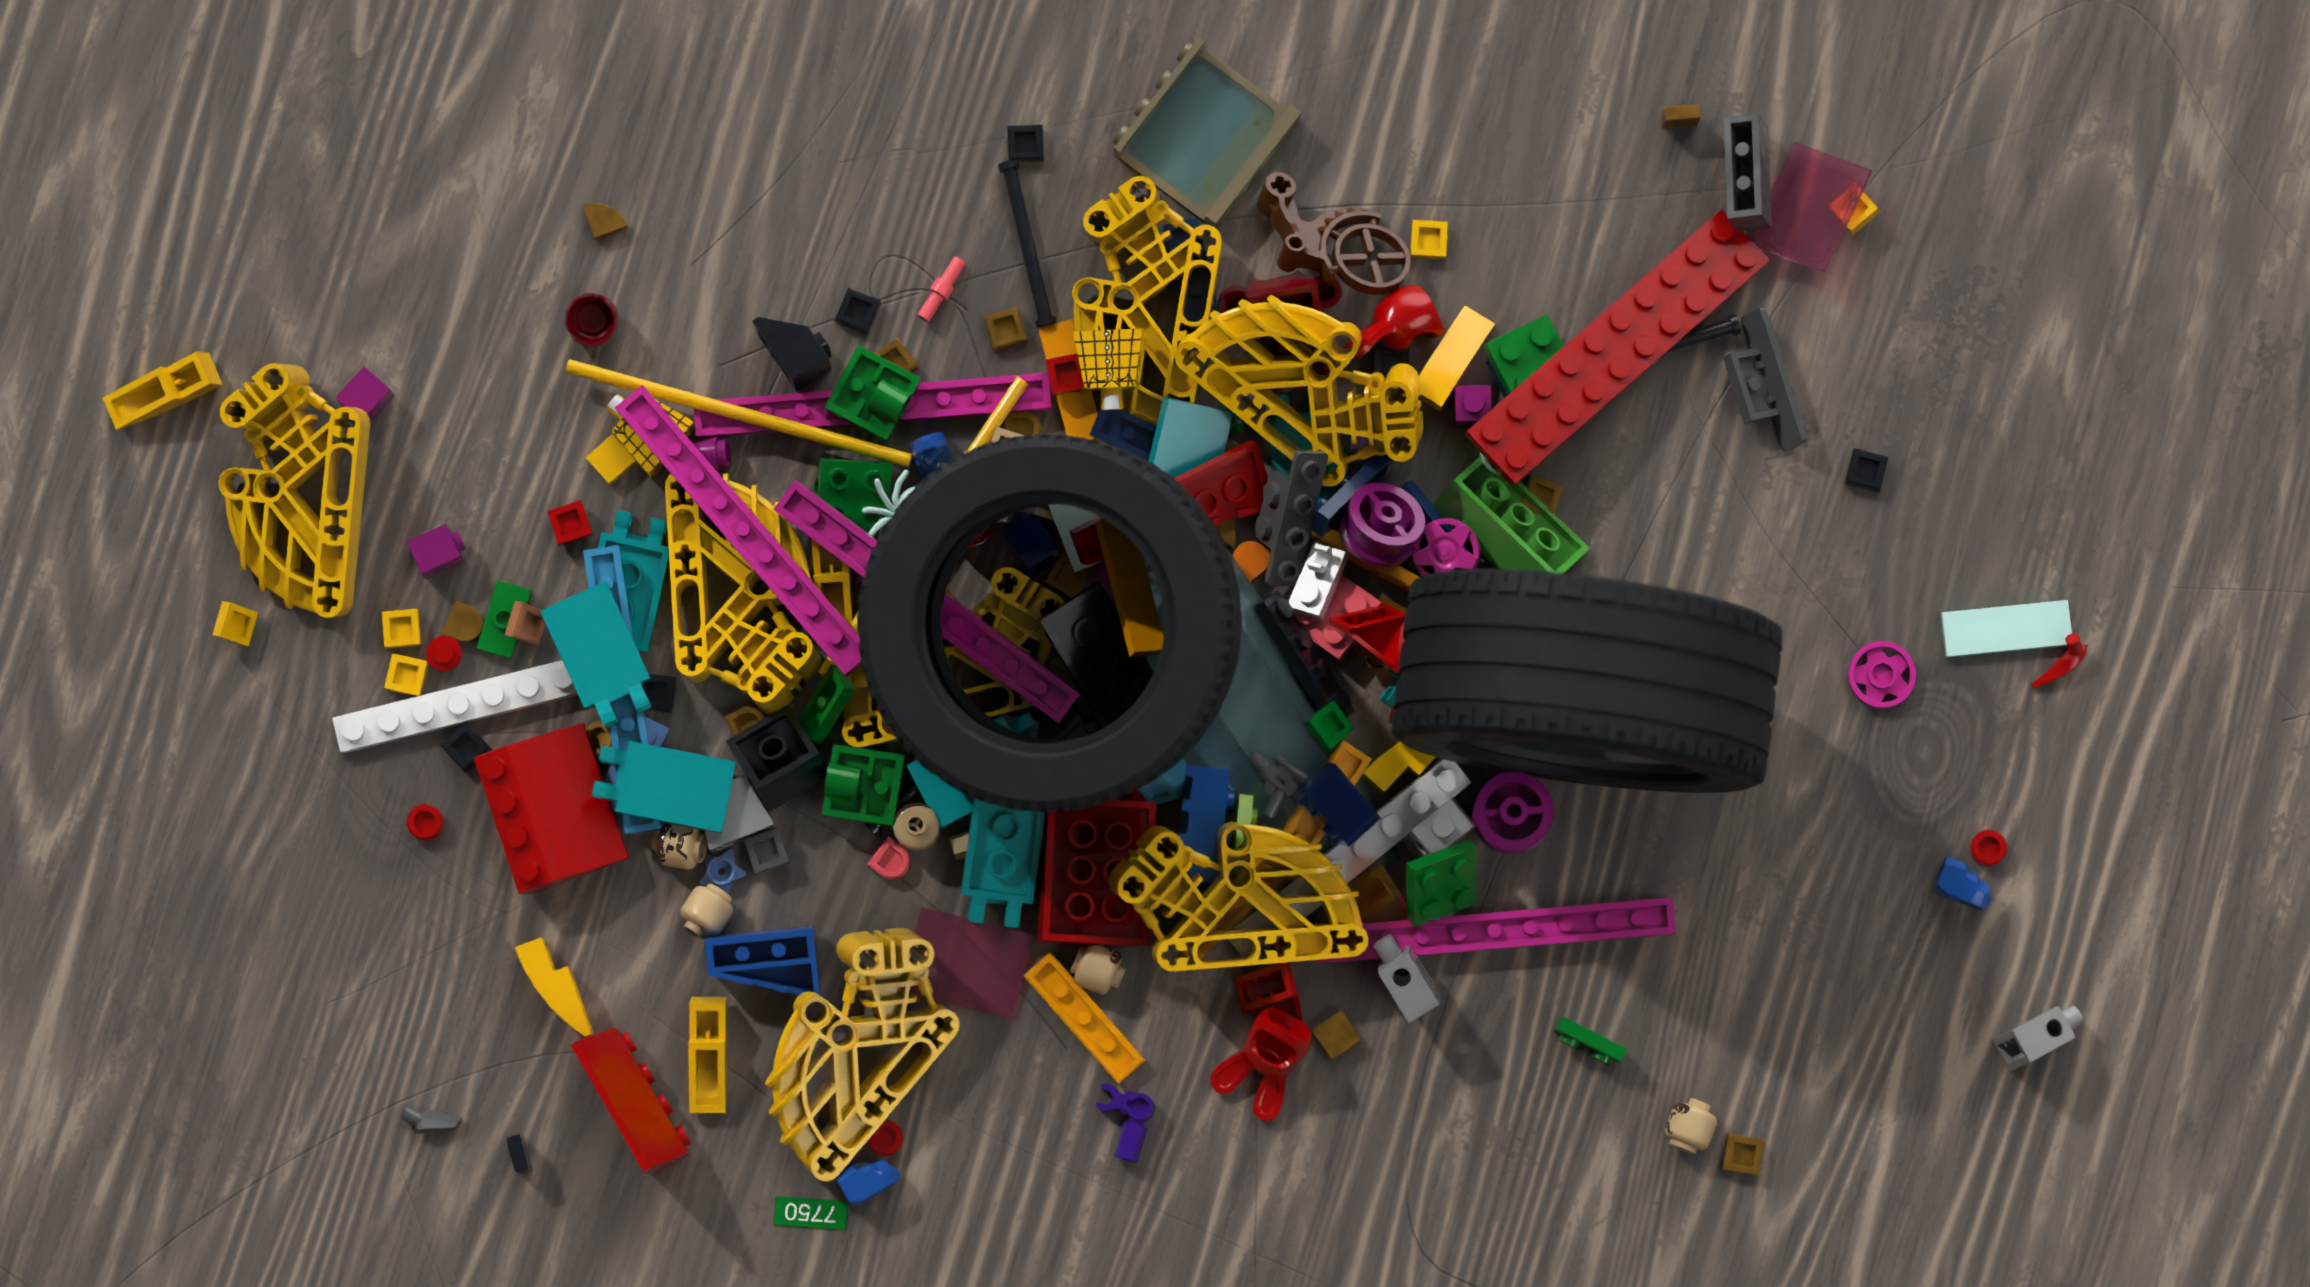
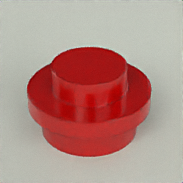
(444, 653)

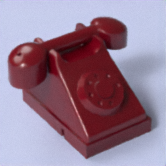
(1292, 289)

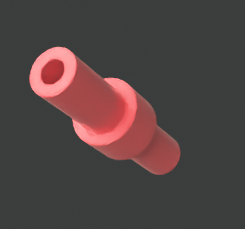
(941, 289)

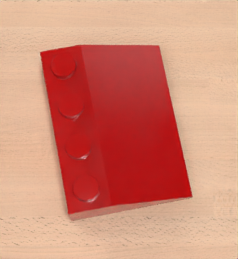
(547, 809)
(1075, 869)
(631, 1100)

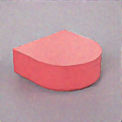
(890, 860)

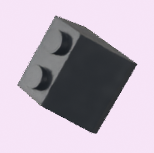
(795, 350)
(778, 758)

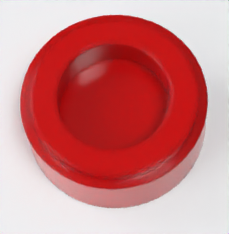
(425, 822)
(1988, 848)
(886, 1139)

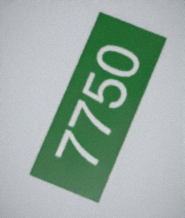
(810, 1213)

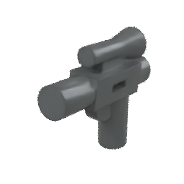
(1280, 780)

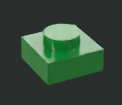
(1328, 726)

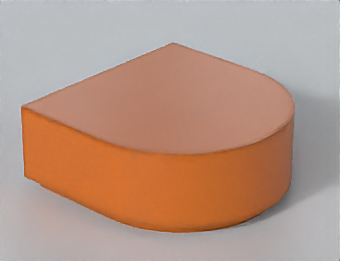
(1252, 559)

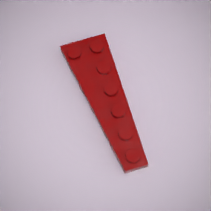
(1223, 486)

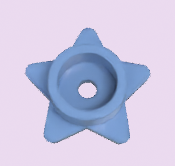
(726, 862)

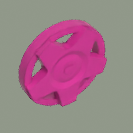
(1444, 549)
(1881, 674)

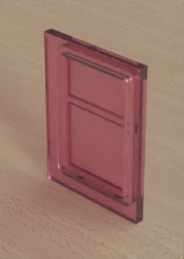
(1811, 206)
(974, 962)

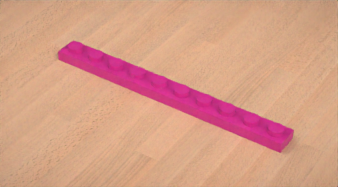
(929, 402)
(742, 529)
(958, 622)
(1521, 928)

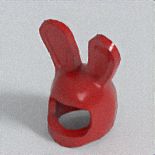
(1399, 319)
(1273, 1049)

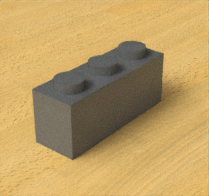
(1747, 172)

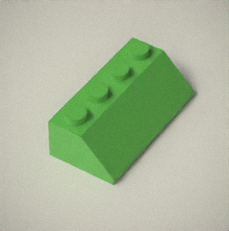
(1505, 528)

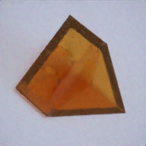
(1378, 896)

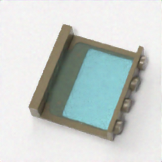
(1204, 134)

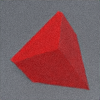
(1374, 633)
(1267, 989)

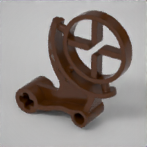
(1306, 241)

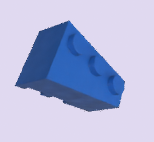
(1203, 814)
(767, 958)

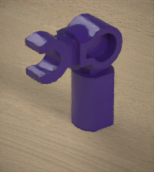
(1139, 1109)

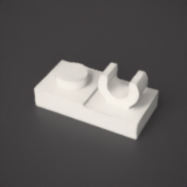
(1318, 581)

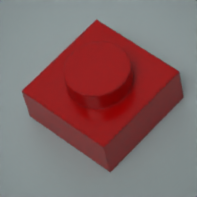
(1064, 374)
(570, 523)

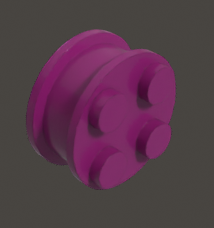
(1381, 525)
(1512, 812)

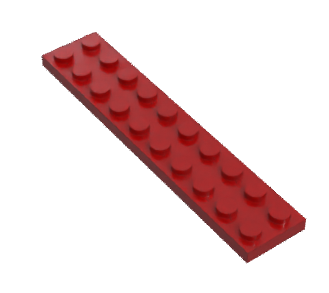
(1616, 348)

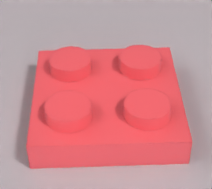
(1346, 599)

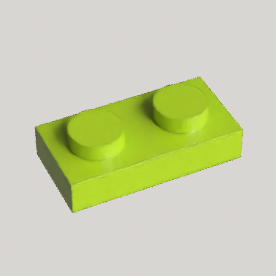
(1244, 814)

